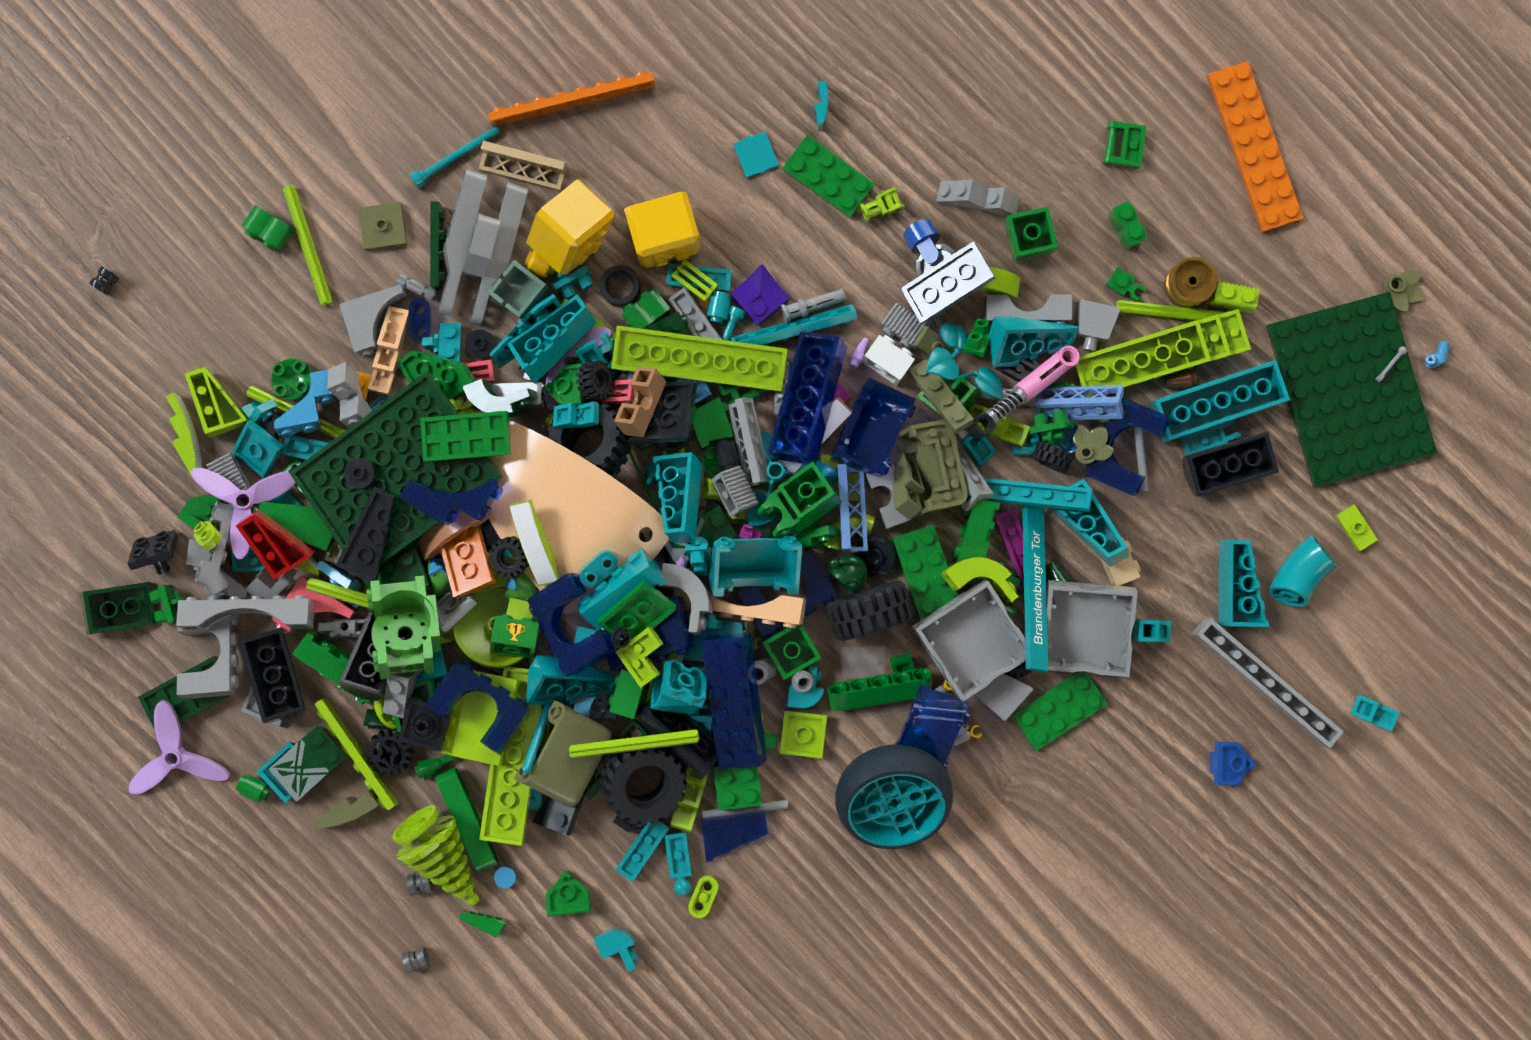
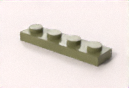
(941, 397)

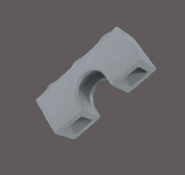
(888, 514)

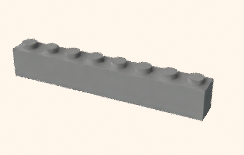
(1267, 683)

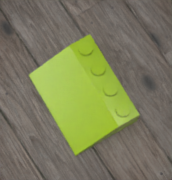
(471, 721)

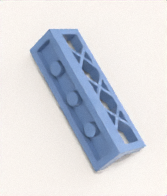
(1080, 407)
(845, 525)

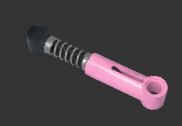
(1025, 391)

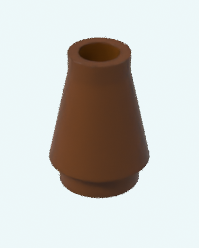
(1183, 380)

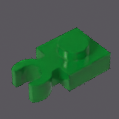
(1122, 283)

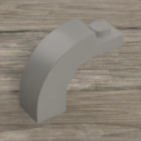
(701, 602)

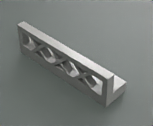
(752, 441)
(974, 481)

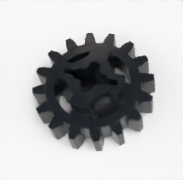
(385, 761)

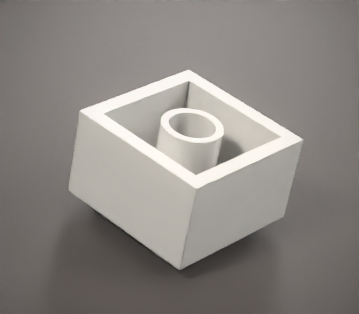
(888, 359)

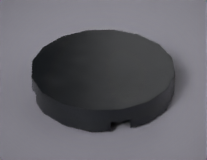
(880, 555)

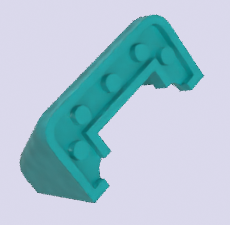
(755, 563)

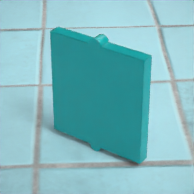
(755, 154)

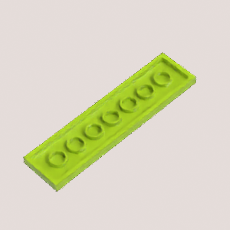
(700, 358)
(505, 798)

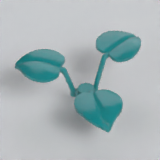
(943, 365)
(777, 473)

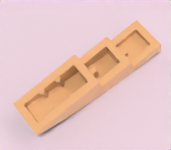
(389, 351)

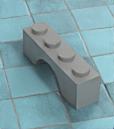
(1056, 309)

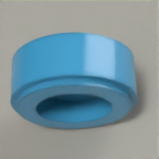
(505, 877)

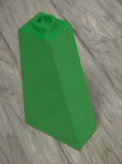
(301, 522)

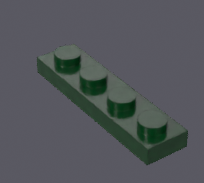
(437, 237)

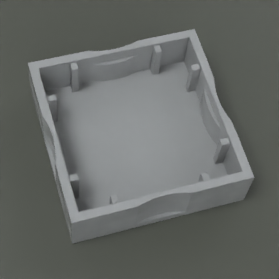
(1090, 627)
(972, 640)

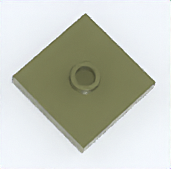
(383, 226)

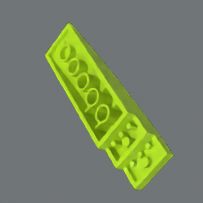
(1165, 352)

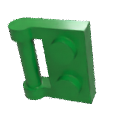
(1131, 145)

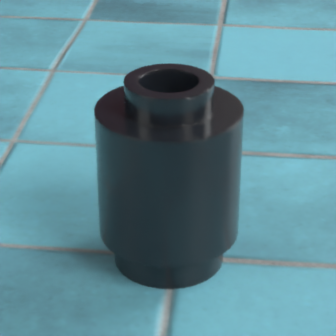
(726, 455)

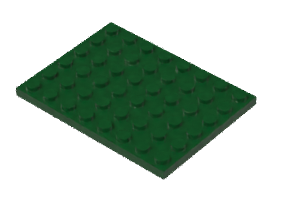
(1338, 408)
(393, 444)

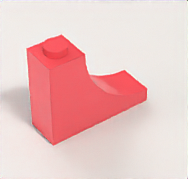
(322, 603)

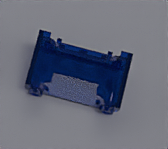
(872, 428)
(934, 723)

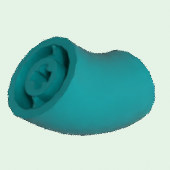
(1301, 573)

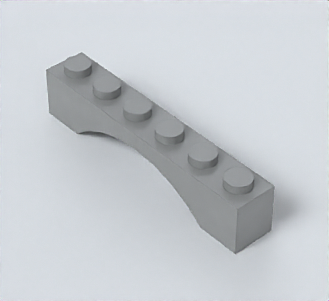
(201, 614)

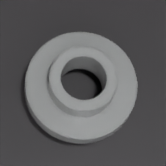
(806, 685)

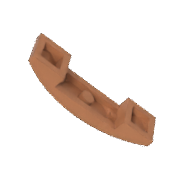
(433, 540)

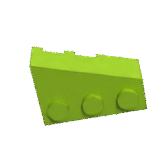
(214, 405)

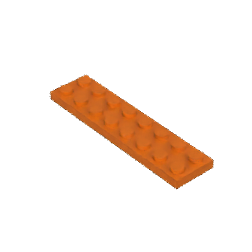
(1254, 147)

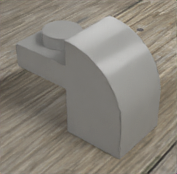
(267, 587)

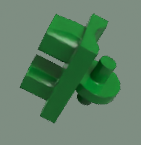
(978, 339)
(1042, 425)
(169, 601)

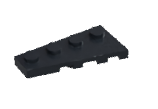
(367, 541)
(557, 815)

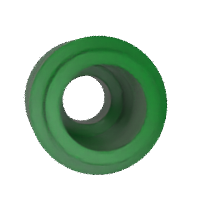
(253, 788)

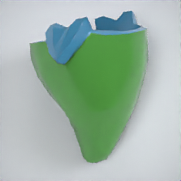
(438, 577)
(520, 587)

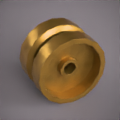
(1202, 279)

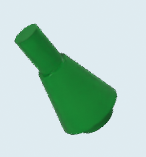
(429, 767)

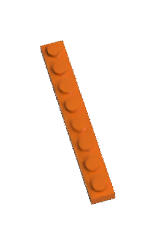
(568, 100)

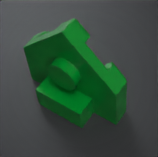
(564, 386)
(198, 510)
(567, 897)

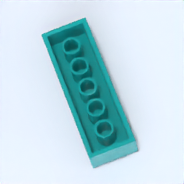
(1222, 400)

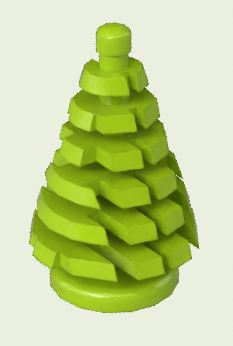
(434, 850)

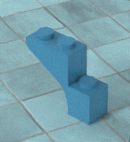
(305, 414)

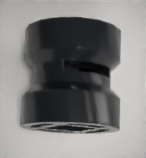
(102, 285)

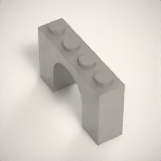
(221, 677)

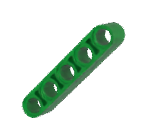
(878, 689)
(467, 819)

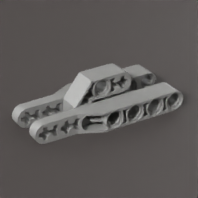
(489, 245)

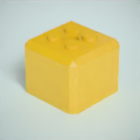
(570, 227)
(663, 229)

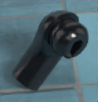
(628, 827)

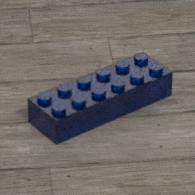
(808, 398)
(734, 700)

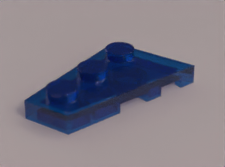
(731, 831)

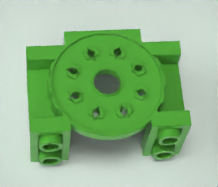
(403, 601)

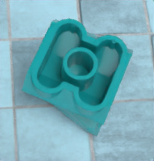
(679, 688)

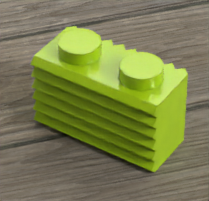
(1234, 297)

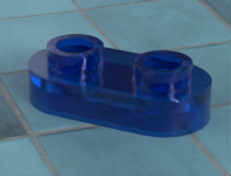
(420, 320)

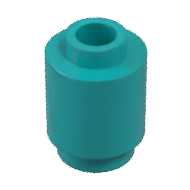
(718, 307)

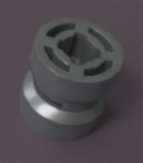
(418, 884)
(415, 959)

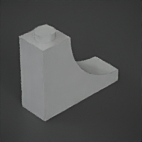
(364, 316)

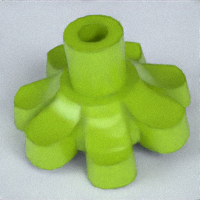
(462, 408)

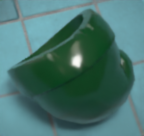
(849, 572)

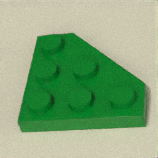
(448, 373)

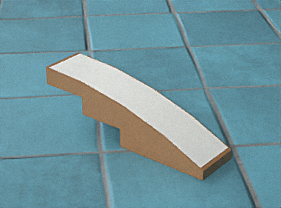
(838, 415)

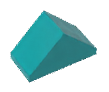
(978, 449)

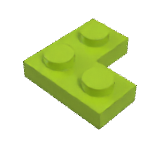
(636, 656)

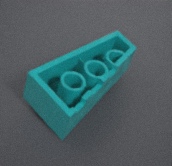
(551, 337)
(679, 494)
(1095, 529)
(618, 584)
(1238, 586)

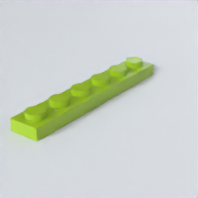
(351, 747)

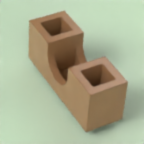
(647, 388)

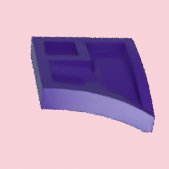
(759, 295)

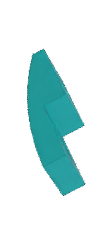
(820, 109)
(576, 416)
(1374, 713)

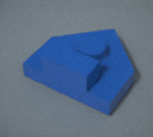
(1229, 763)

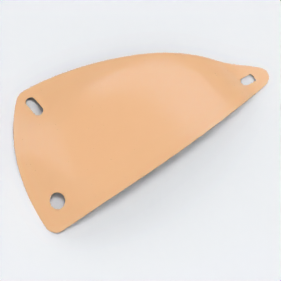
(577, 504)

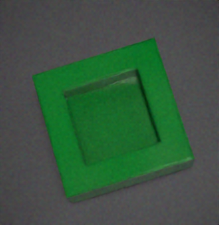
(901, 663)

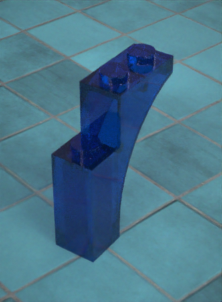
(444, 506)

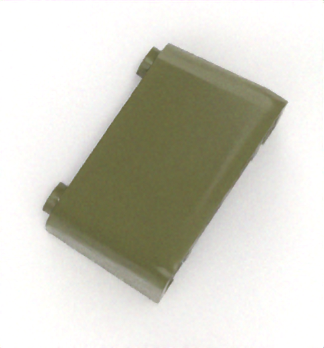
(938, 465)
(555, 771)

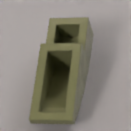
(907, 487)
(348, 810)

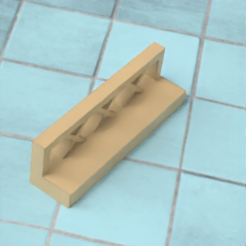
(525, 158)

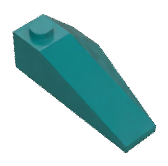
(1023, 338)
(501, 353)
(549, 683)

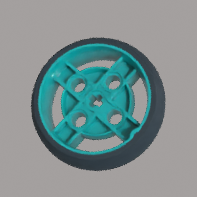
(901, 800)

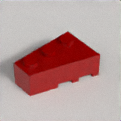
(273, 543)

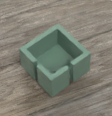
(523, 292)

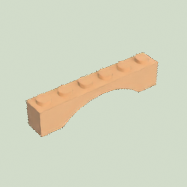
(782, 609)

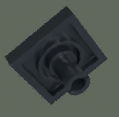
(153, 551)
(423, 726)

